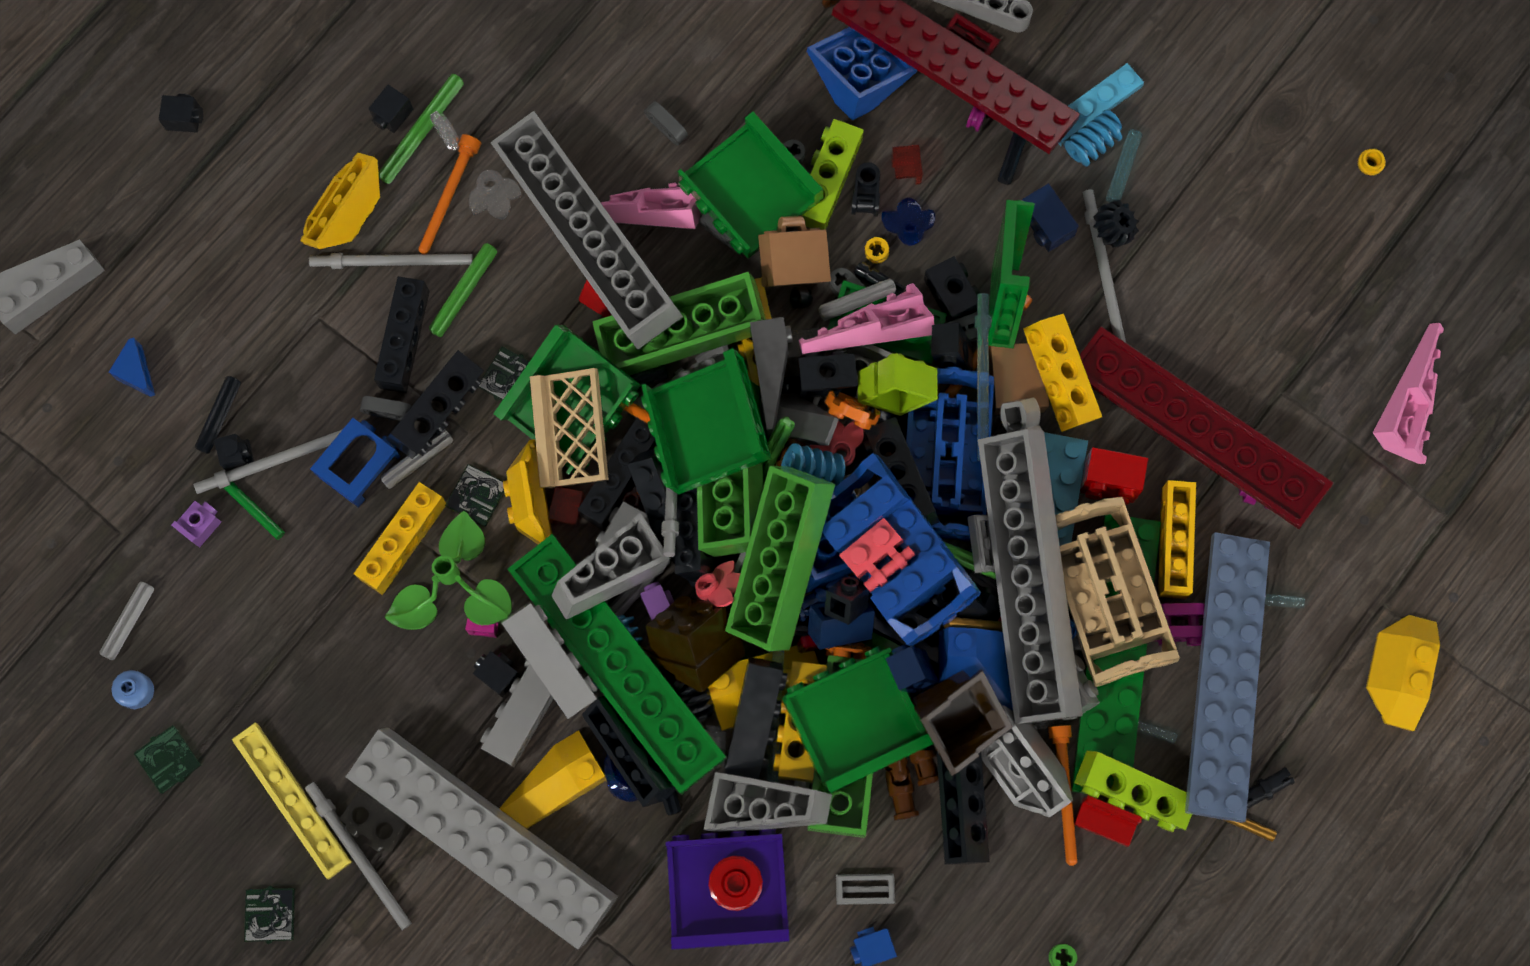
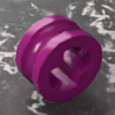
(975, 119)

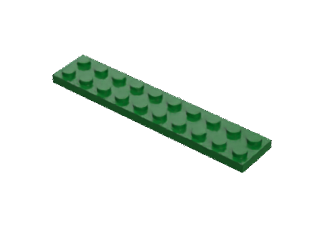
(622, 672)
(1114, 722)

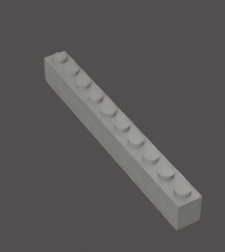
(529, 696)

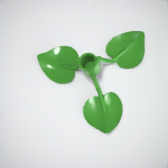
(486, 605)

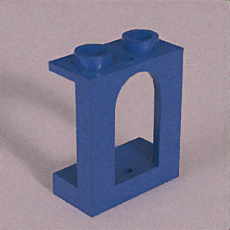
(384, 453)

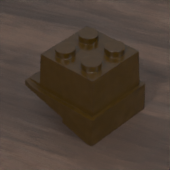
(693, 642)
(961, 718)

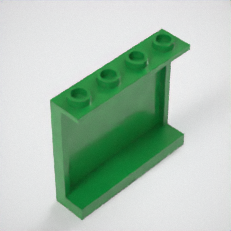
(750, 185)
(1007, 290)
(563, 353)
(706, 424)
(855, 720)

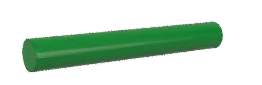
(254, 511)

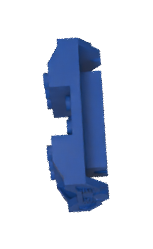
(951, 423)
(925, 572)

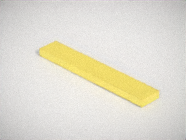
(292, 801)

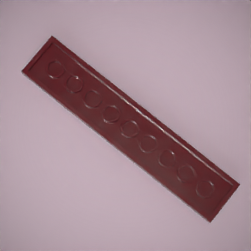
(961, 69)
(1203, 429)

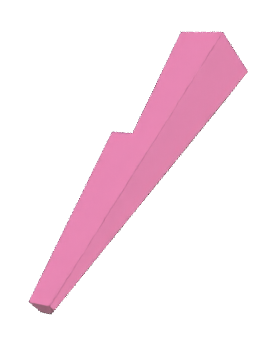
(654, 207)
(892, 320)
(1406, 414)

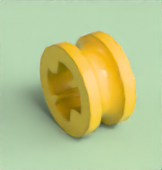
(884, 247)

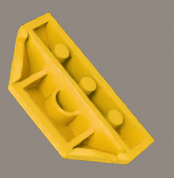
(344, 204)
(528, 500)
(1403, 670)

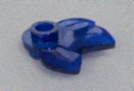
(908, 218)

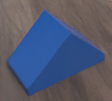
(132, 368)

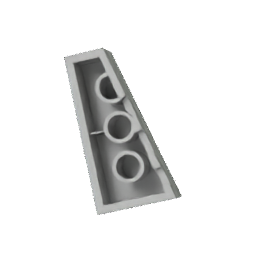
(43, 283)
(614, 567)
(549, 660)
(758, 805)

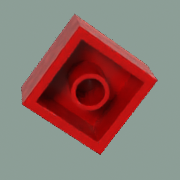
(1113, 475)

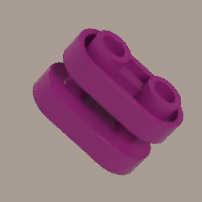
(1182, 611)

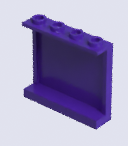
(697, 917)

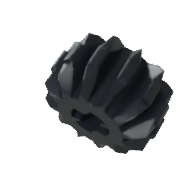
(1116, 224)
(698, 702)

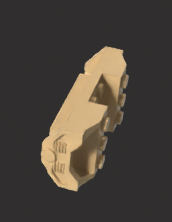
(1120, 620)

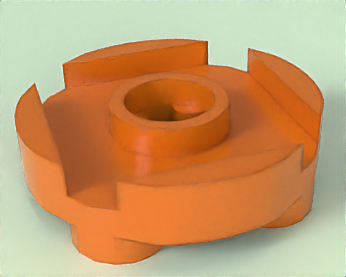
(848, 406)

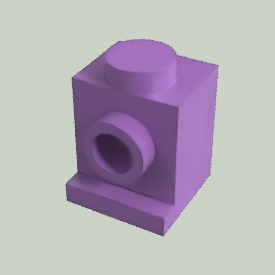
(198, 532)
(656, 599)

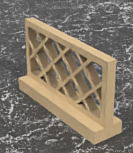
(547, 426)

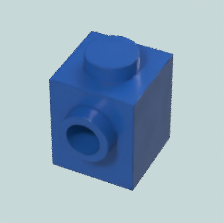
(872, 947)

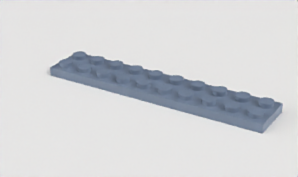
(1227, 678)

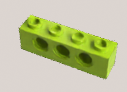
(848, 140)
(1093, 778)

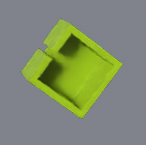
(897, 384)

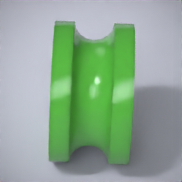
(1068, 951)

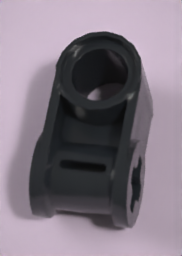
(866, 194)

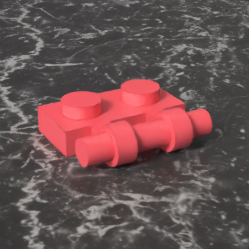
(871, 549)

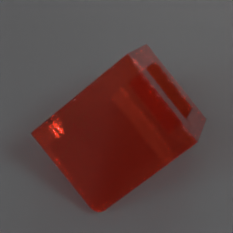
(907, 162)
(565, 506)

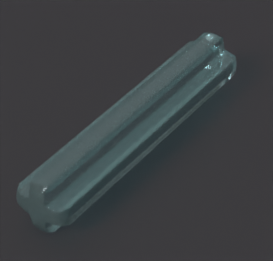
(1124, 165)

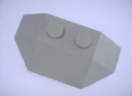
(1028, 769)

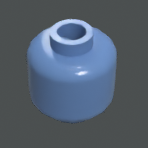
(132, 689)

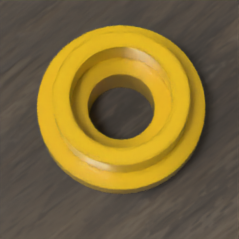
(1375, 156)

